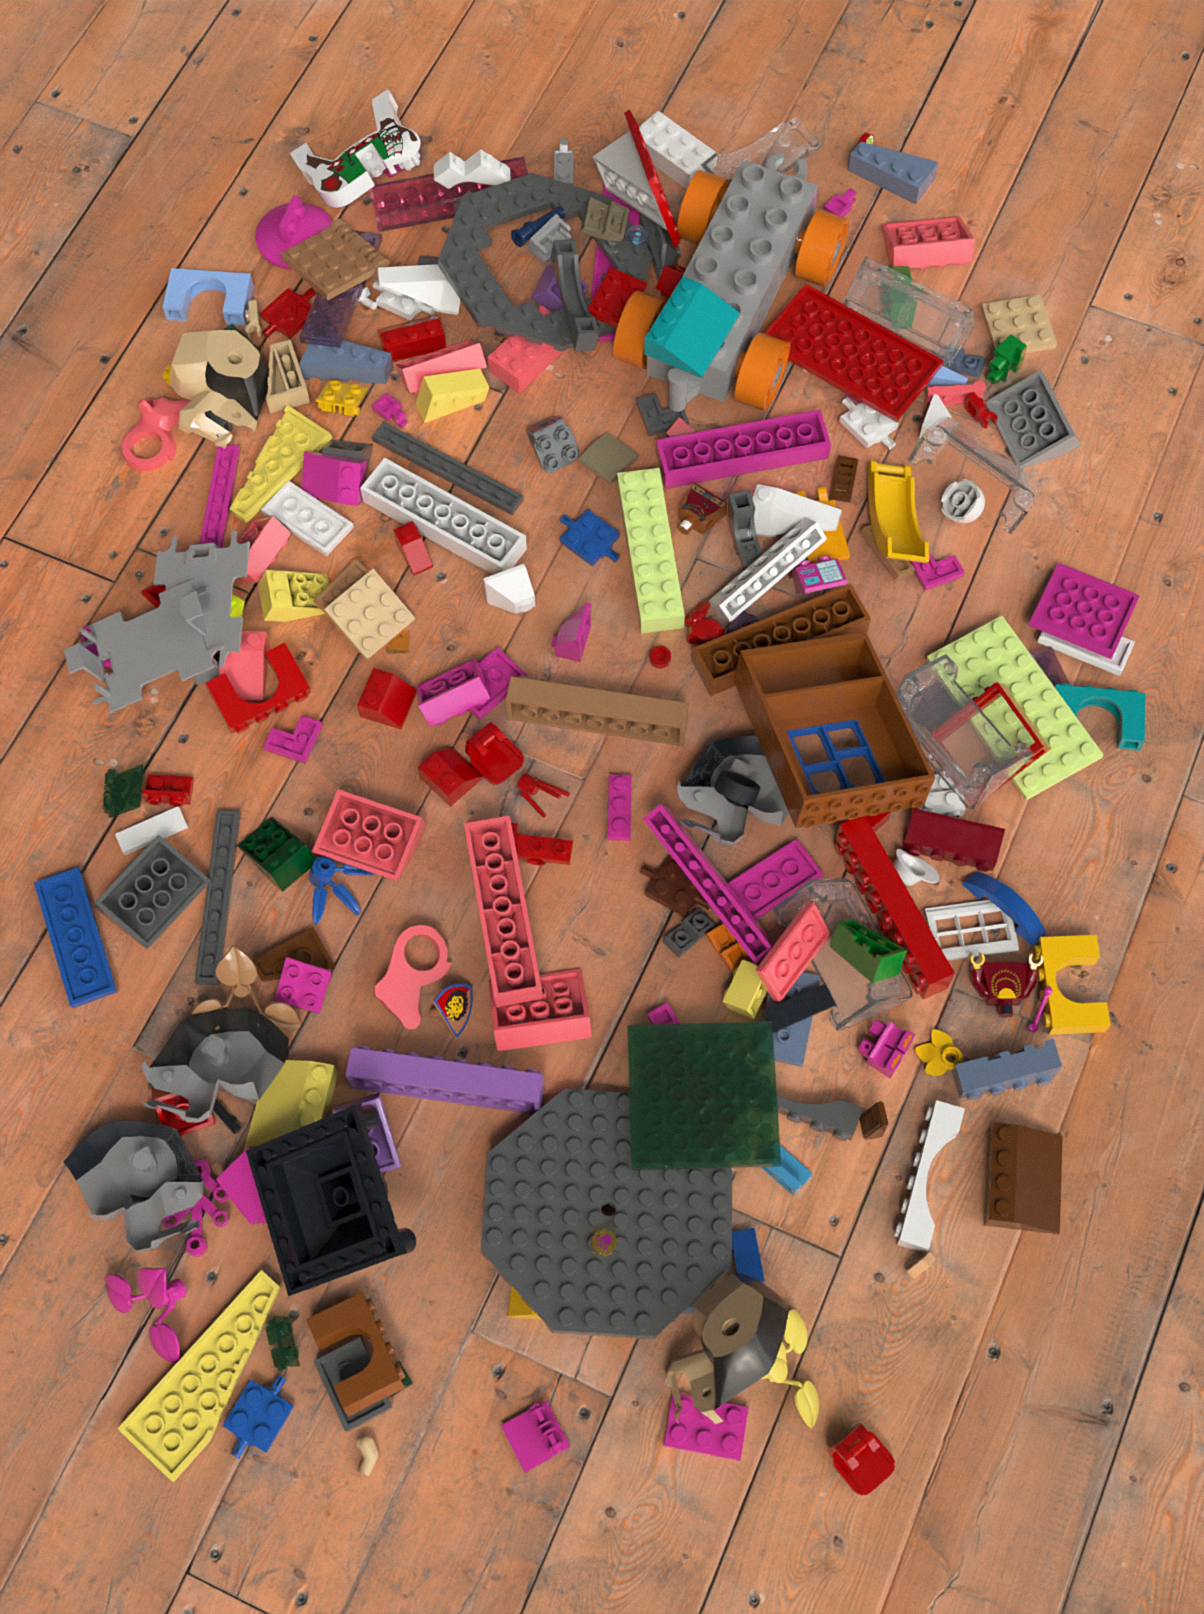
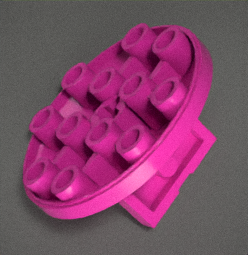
(287, 227)

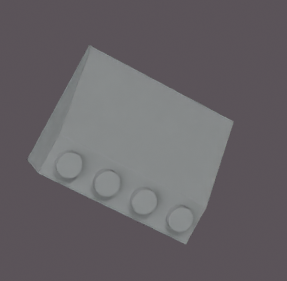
(1033, 421)

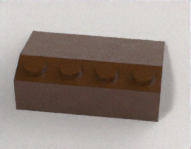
(1023, 1179)

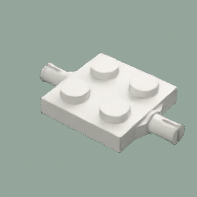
(400, 305)
(867, 424)

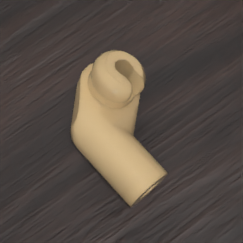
(369, 1452)

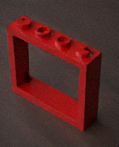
(997, 690)

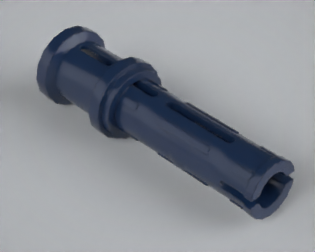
(522, 235)

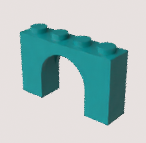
(1125, 706)

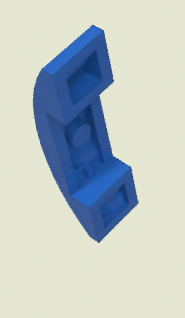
(1010, 903)

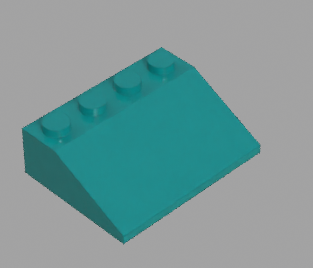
(690, 328)

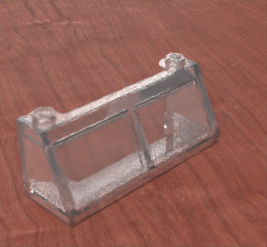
(911, 310)

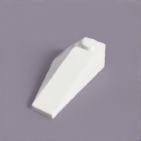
(781, 511)

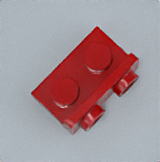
(168, 790)

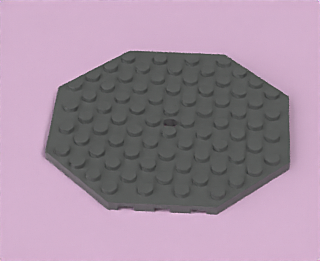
(547, 1204)

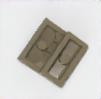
(605, 220)
(608, 457)

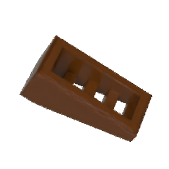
(848, 466)
(874, 1121)

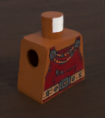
(700, 510)

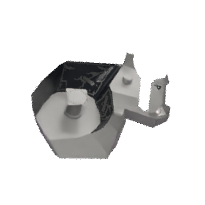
(138, 1173)

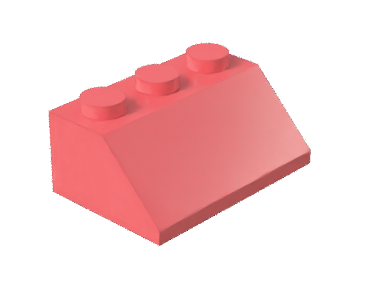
(265, 539)

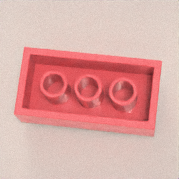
(521, 361)

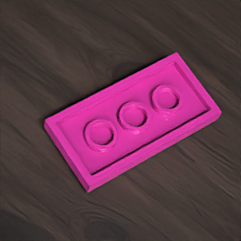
(775, 879)

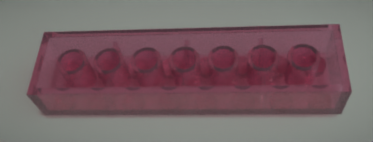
(423, 199)

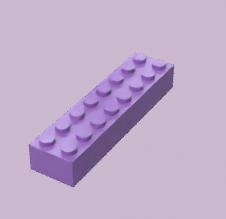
(445, 1080)

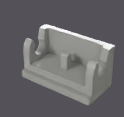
(542, 241)

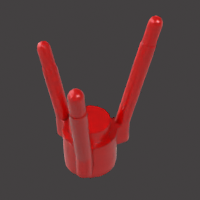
(531, 785)

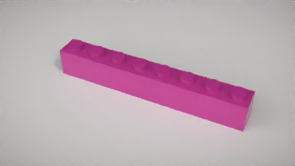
(709, 883)

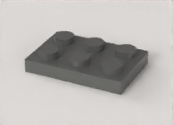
(340, 1366)

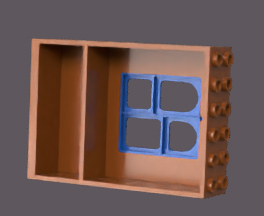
(824, 689)

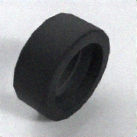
(737, 787)

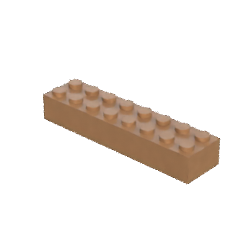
(597, 710)

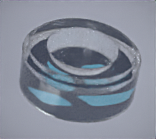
(637, 235)

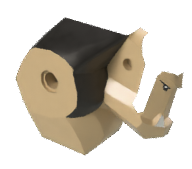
(220, 375)
(740, 1336)

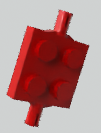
(287, 313)

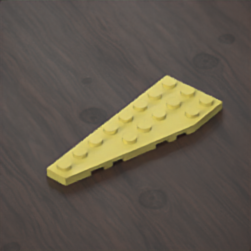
(191, 1398)

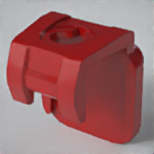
(493, 754)
(862, 1460)

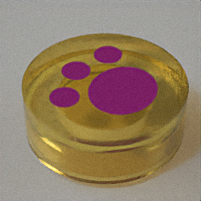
(604, 1242)

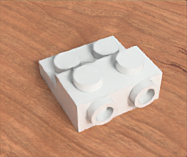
(943, 800)

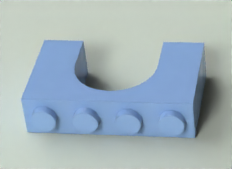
(187, 283)

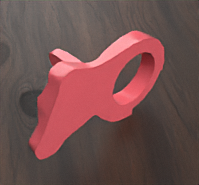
(156, 421)
(401, 985)

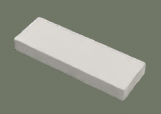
(146, 831)

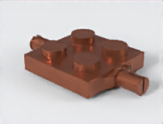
(673, 888)

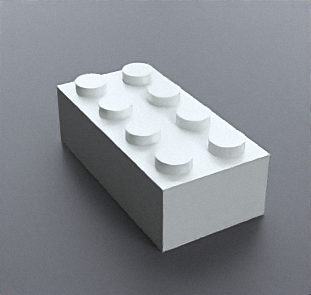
(674, 149)

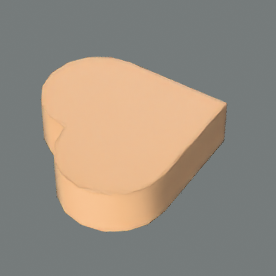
(921, 1265)

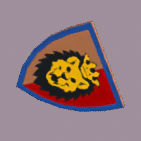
(454, 1006)

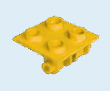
(341, 396)

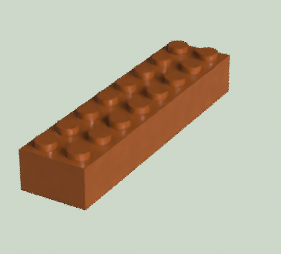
(822, 617)

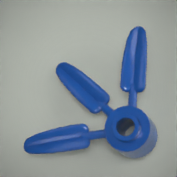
(321, 875)

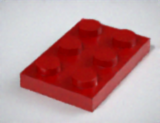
(613, 296)

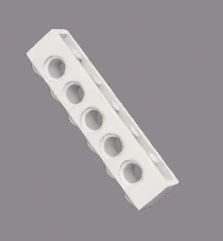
(767, 569)

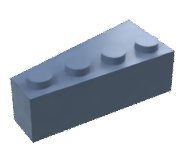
(893, 170)
(346, 363)
(1007, 1071)

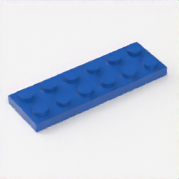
(75, 937)

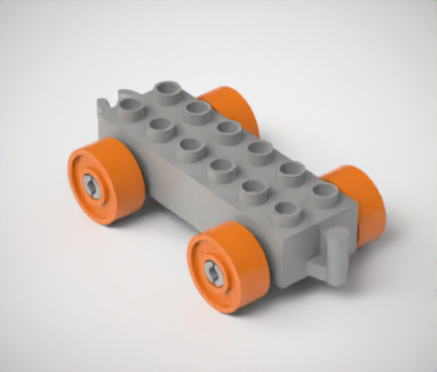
(745, 248)

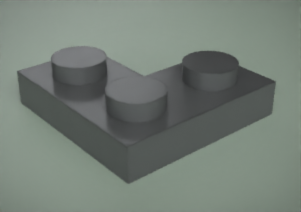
(654, 417)

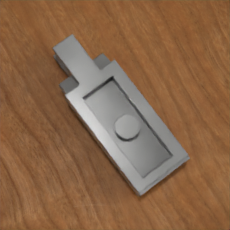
(564, 163)

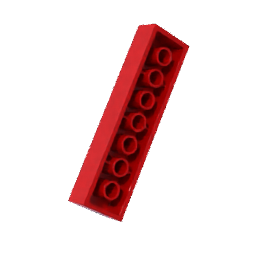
(893, 906)

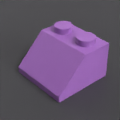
(547, 290)

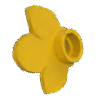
(935, 1053)

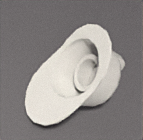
(913, 869)

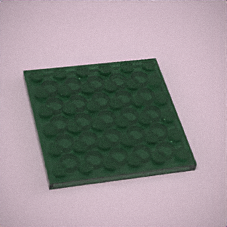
(703, 1096)

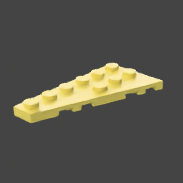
(278, 462)

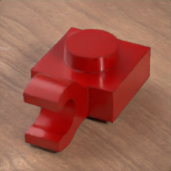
(976, 408)

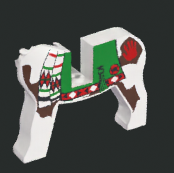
(351, 172)

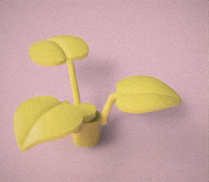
(806, 1394)

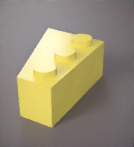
(450, 393)

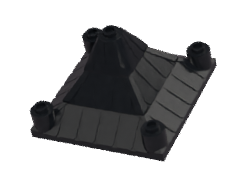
(327, 1200)

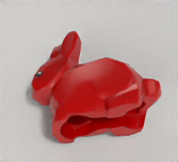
(701, 628)

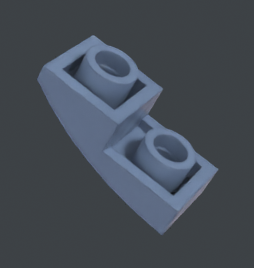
(968, 364)

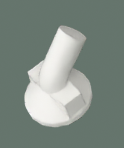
(366, 301)

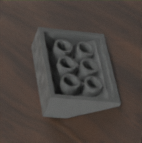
(152, 892)

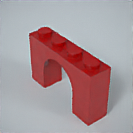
(239, 713)

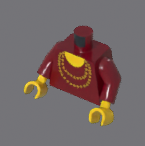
(1004, 982)

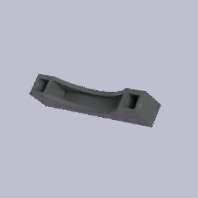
(579, 319)
(834, 1117)

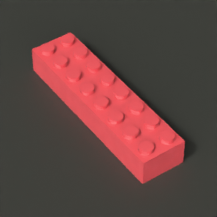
(503, 911)

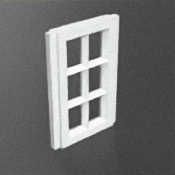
(967, 909)

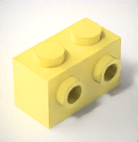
(745, 990)

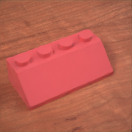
(454, 358)

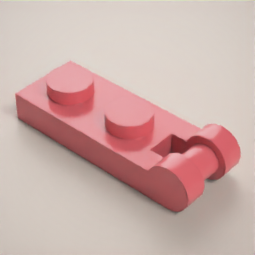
(954, 394)

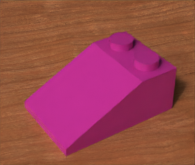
(333, 477)

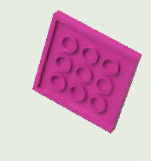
(1084, 610)

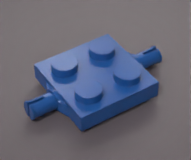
(589, 537)
(258, 1416)

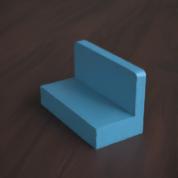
(790, 1174)

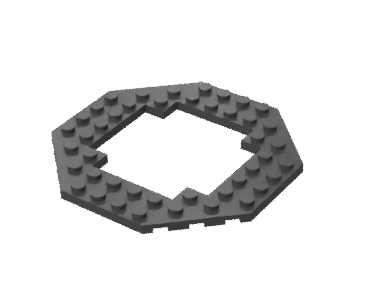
(477, 285)

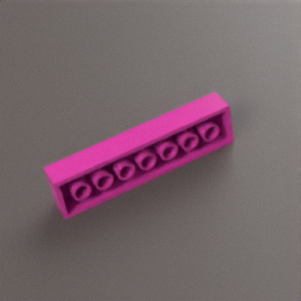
(742, 449)

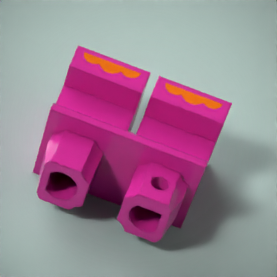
(888, 1050)

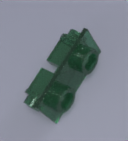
(280, 1331)

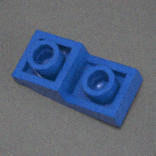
(747, 1254)

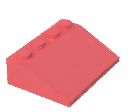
(928, 242)
(369, 835)
(554, 1019)

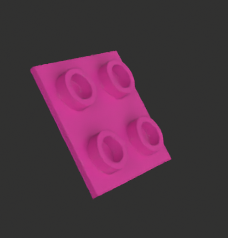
(303, 985)
(535, 1436)

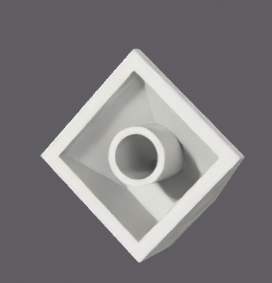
(510, 590)

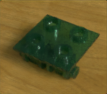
(122, 791)

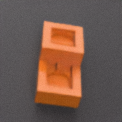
(727, 947)

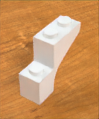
(478, 168)

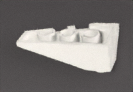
(423, 284)

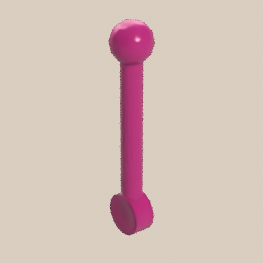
(1033, 1027)

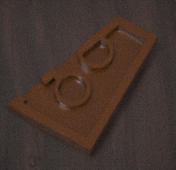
(303, 947)

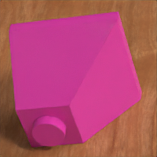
(573, 635)

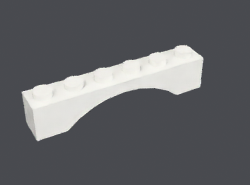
(918, 1225)

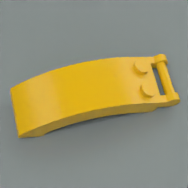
(894, 513)

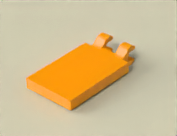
(836, 543)

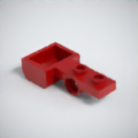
(540, 850)

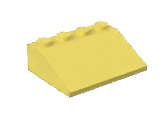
(293, 1100)

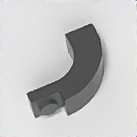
(742, 527)

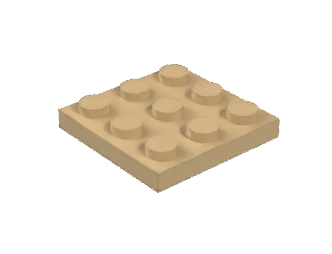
(1021, 317)
(369, 614)

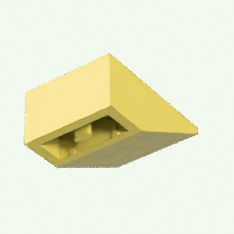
(290, 594)

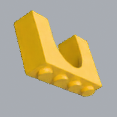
(1060, 1013)

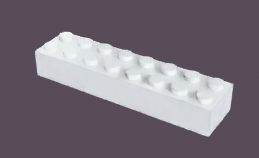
(443, 518)

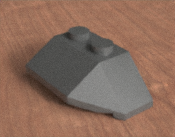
(659, 245)

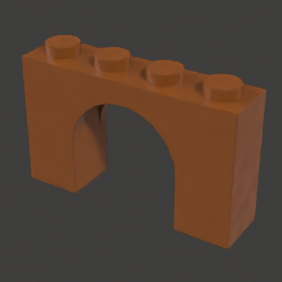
(381, 1375)

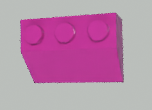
(452, 692)

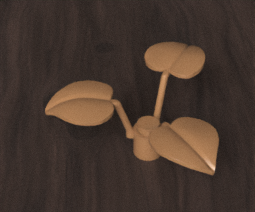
(240, 972)

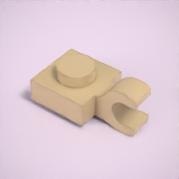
(253, 317)

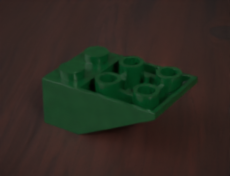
(277, 853)

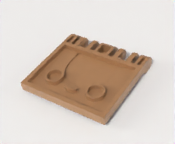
(334, 259)

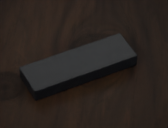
(799, 1008)

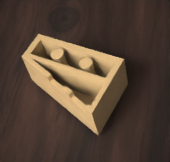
(285, 378)

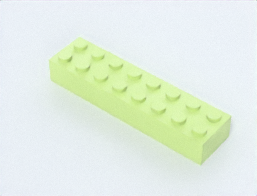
(650, 551)

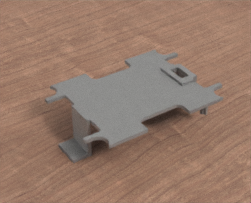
(217, 571)
(146, 647)

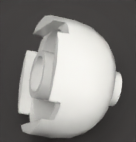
(963, 501)

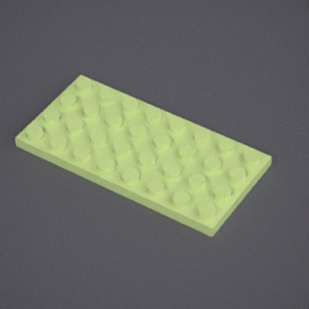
(998, 655)

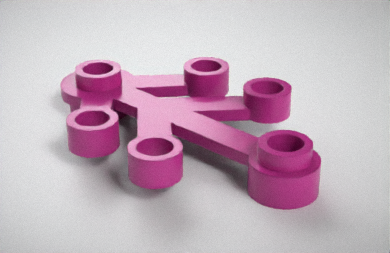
(203, 1203)

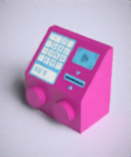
(818, 575)

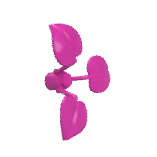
(154, 1288)

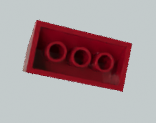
(953, 840)

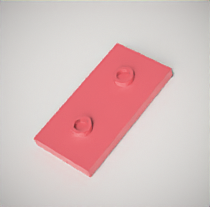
(793, 951)

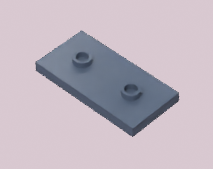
(792, 1041)

